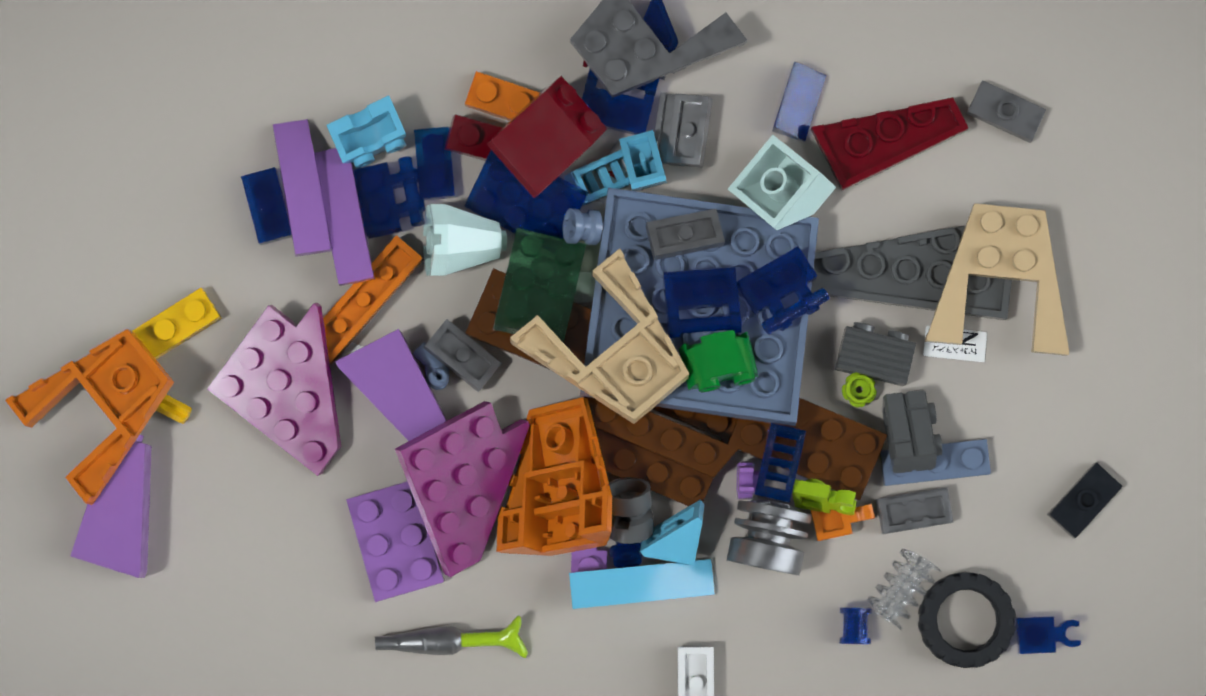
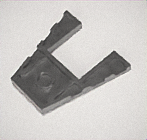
(628, 53)

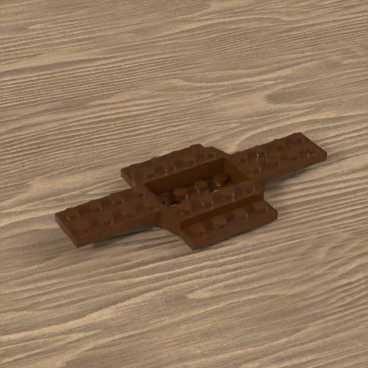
(683, 461)

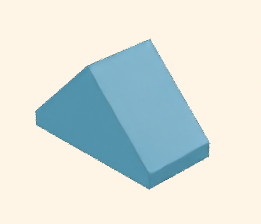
(643, 161)
(677, 536)

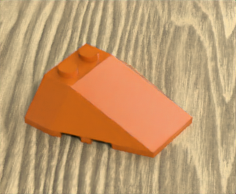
(560, 486)

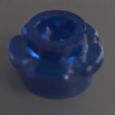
(626, 555)

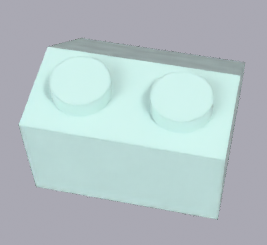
(781, 185)

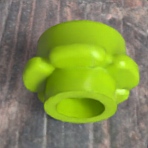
(868, 391)

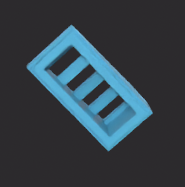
(599, 165)

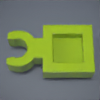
(819, 497)

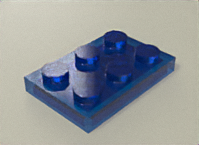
(505, 200)

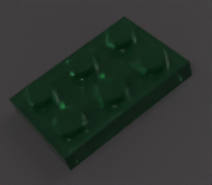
(539, 282)

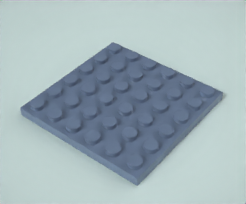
(747, 247)

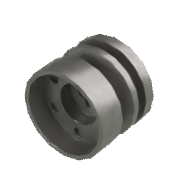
(769, 537)

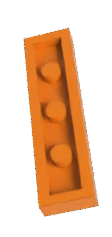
(367, 297)

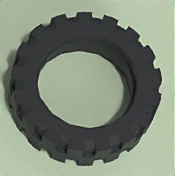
(1003, 612)

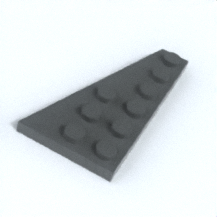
(907, 274)

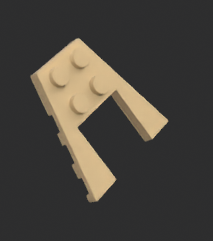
(1009, 246)
(631, 372)

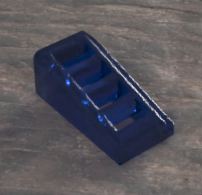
(789, 433)

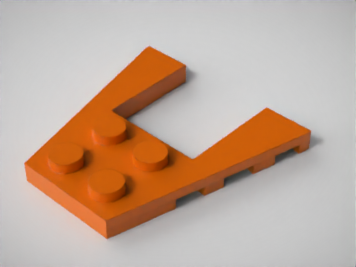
(126, 387)

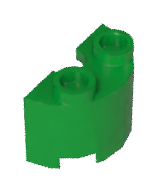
(718, 359)

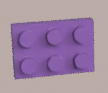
(394, 542)

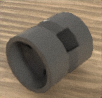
(631, 510)

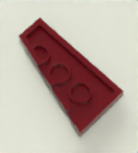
(877, 142)

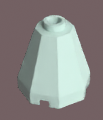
(459, 240)

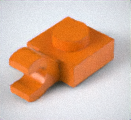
(837, 524)

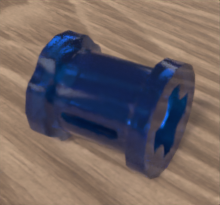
(855, 625)

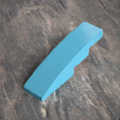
(641, 584)

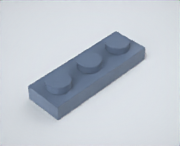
(956, 461)

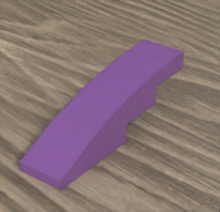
(301, 188)
(343, 218)

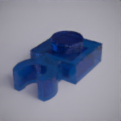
(1040, 634)

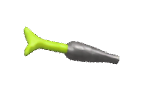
(450, 640)

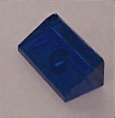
(799, 102)

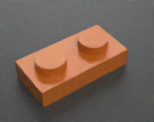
(497, 96)

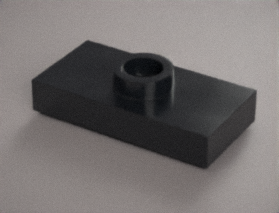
(1084, 500)

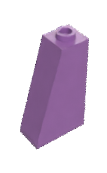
(394, 384)
(117, 524)

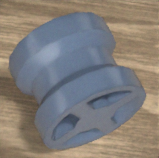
(582, 226)

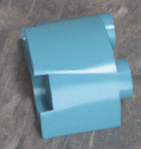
(368, 133)

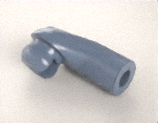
(436, 372)

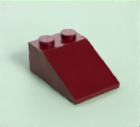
(547, 136)

